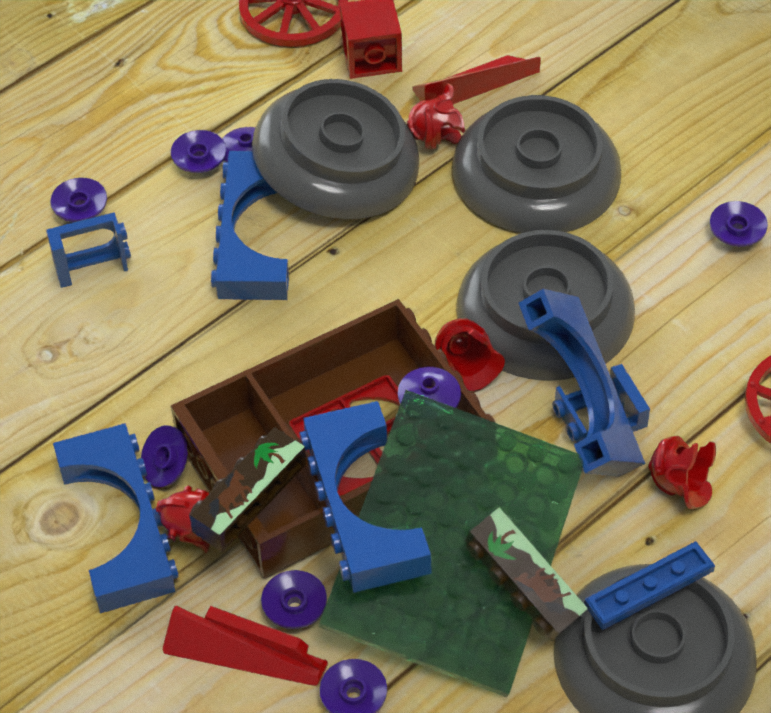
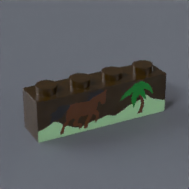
(247, 489)
(525, 575)

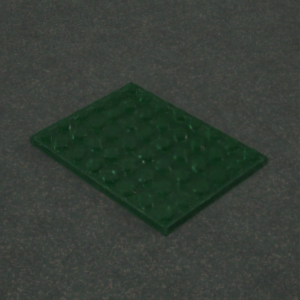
(447, 476)

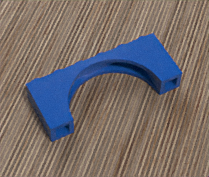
(240, 270)
(610, 442)
(369, 553)
(142, 567)

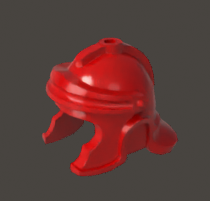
(436, 120)
(470, 352)
(683, 470)
(176, 518)

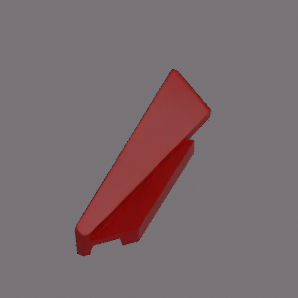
(480, 78)
(241, 645)

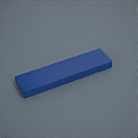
(649, 585)

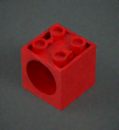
(371, 37)

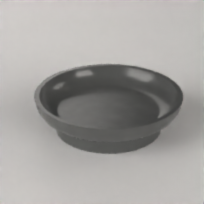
(337, 150)
(537, 166)
(553, 263)
(668, 658)

